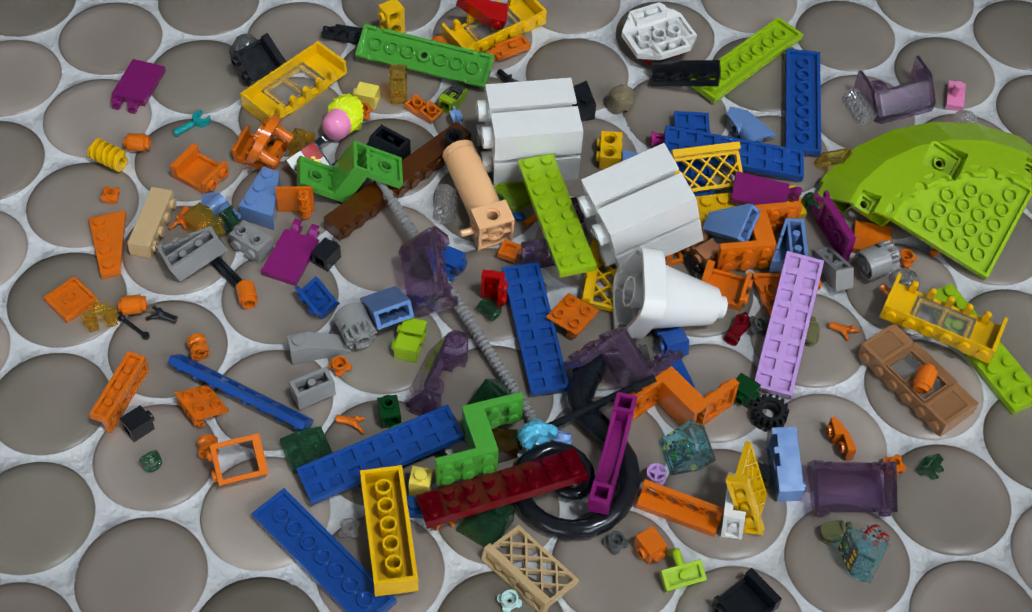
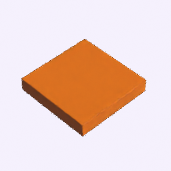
(869, 234)
(70, 299)

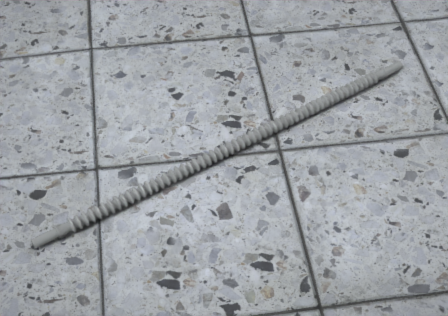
(462, 309)

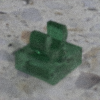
(930, 465)

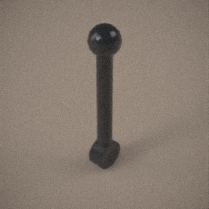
(145, 335)

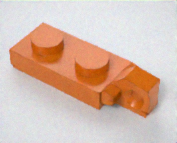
(510, 47)

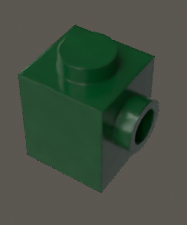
(747, 390)
(388, 410)

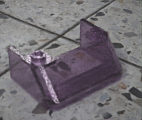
(901, 100)

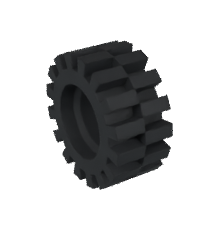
(769, 403)

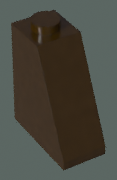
(507, 443)

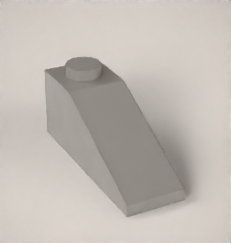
(835, 268)
(315, 346)

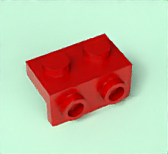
(494, 286)

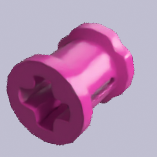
(656, 138)

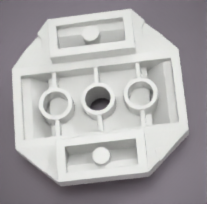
(657, 33)

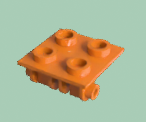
(295, 200)
(572, 315)
(200, 404)

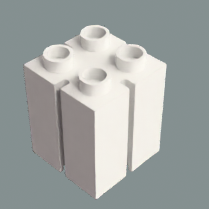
(529, 122)
(640, 206)

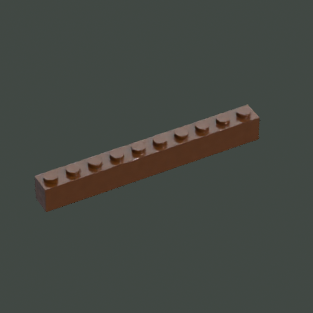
(370, 200)

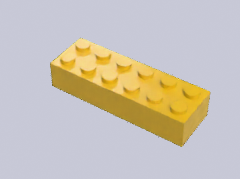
(389, 531)

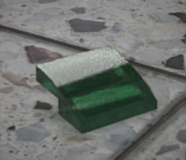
(305, 447)

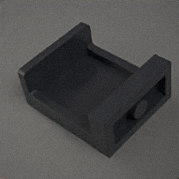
(257, 59)
(748, 595)

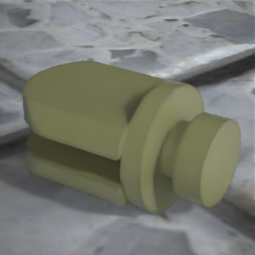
(812, 333)
(833, 531)

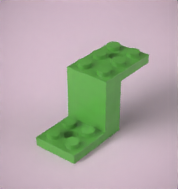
(350, 171)
(477, 425)

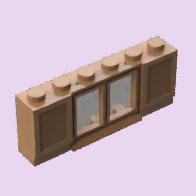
(896, 360)

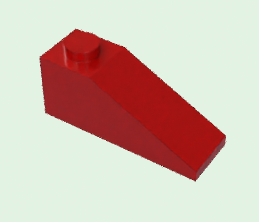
(488, 12)

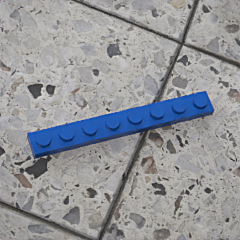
(235, 389)

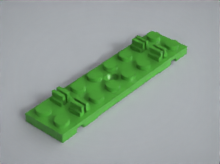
(442, 61)

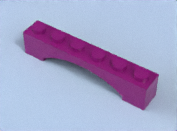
(613, 452)

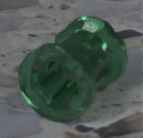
(230, 217)
(489, 309)

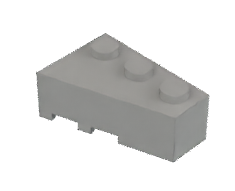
(192, 252)

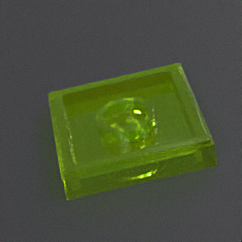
(515, 195)

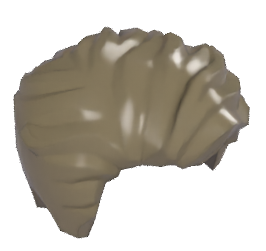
(620, 99)

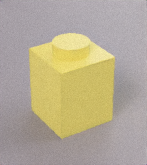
(367, 94)
(420, 480)

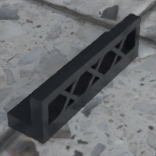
(685, 70)

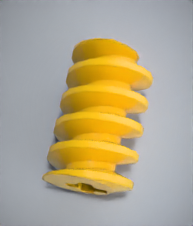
(107, 155)

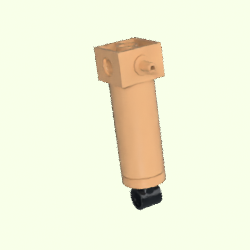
(489, 217)

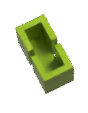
(410, 336)

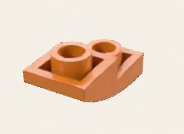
(422, 109)
(839, 435)

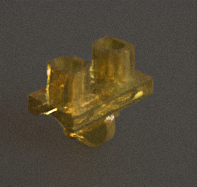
(100, 312)

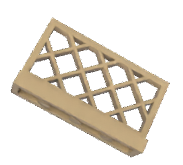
(530, 591)

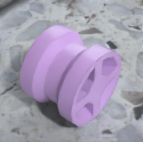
(656, 470)

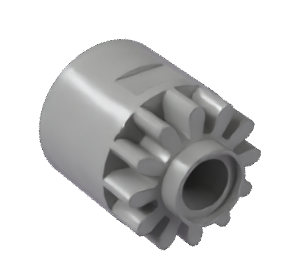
(877, 260)
(355, 325)

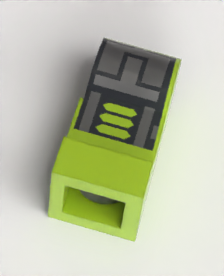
(453, 97)

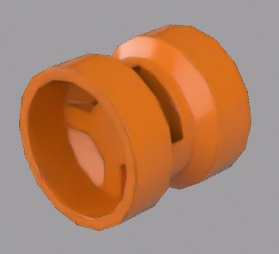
(198, 346)

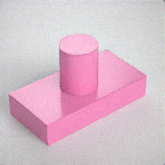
(955, 95)

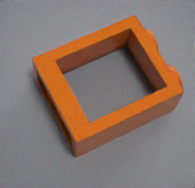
(259, 454)

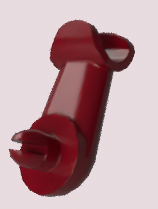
(737, 329)

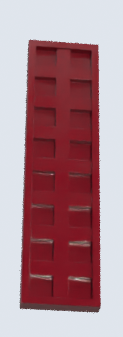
(501, 488)

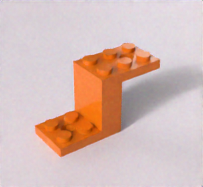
(760, 248)
(683, 400)

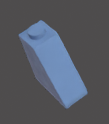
(732, 223)

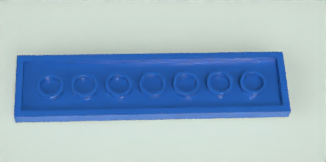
(803, 101)
(320, 554)

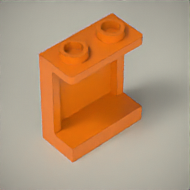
(276, 147)
(198, 170)
(729, 284)

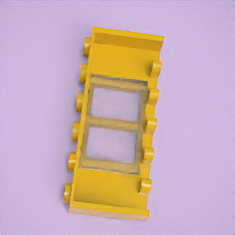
(521, 18)
(294, 83)
(942, 320)

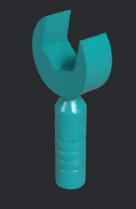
(197, 121)

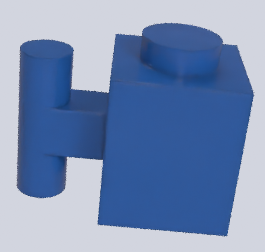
(455, 262)
(673, 339)

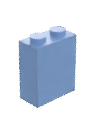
(387, 307)

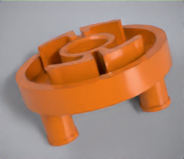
(269, 128)

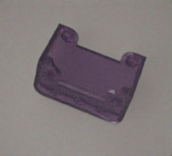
(426, 272)
(428, 387)
(852, 487)

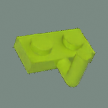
(683, 573)

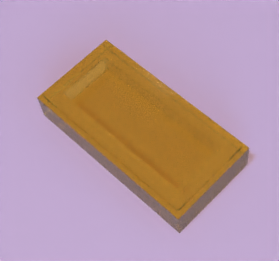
(832, 157)

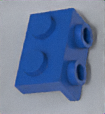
(318, 298)

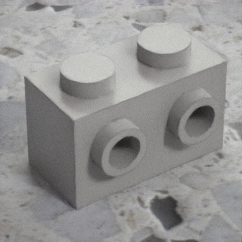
(251, 241)
(312, 388)

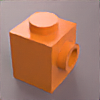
(650, 546)

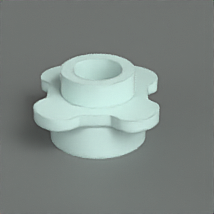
(505, 596)

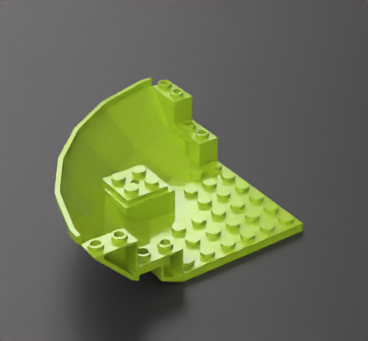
(955, 208)

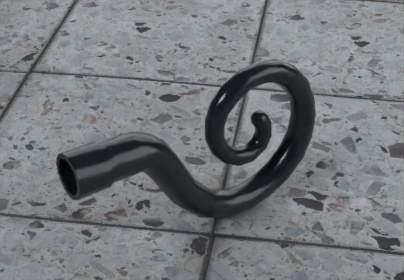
(579, 394)

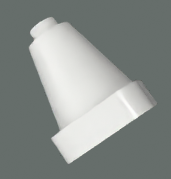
(659, 296)

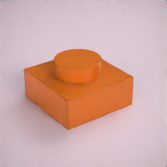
(509, 251)

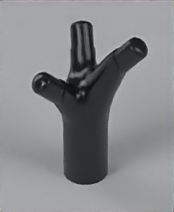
(507, 78)
(692, 266)
(160, 314)

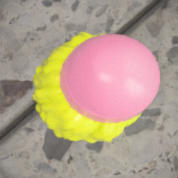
(343, 117)

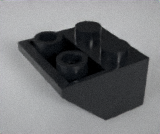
(390, 142)

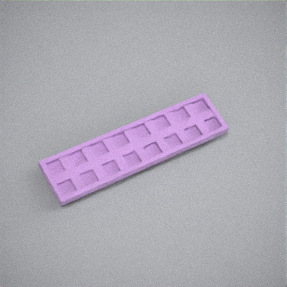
(788, 324)

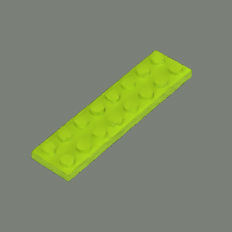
(751, 57)
(556, 215)
(1003, 372)

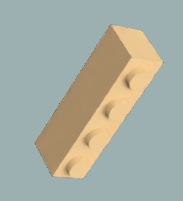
(151, 222)

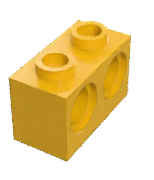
(392, 16)
(610, 149)

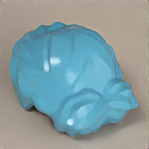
(536, 433)

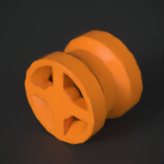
(204, 442)

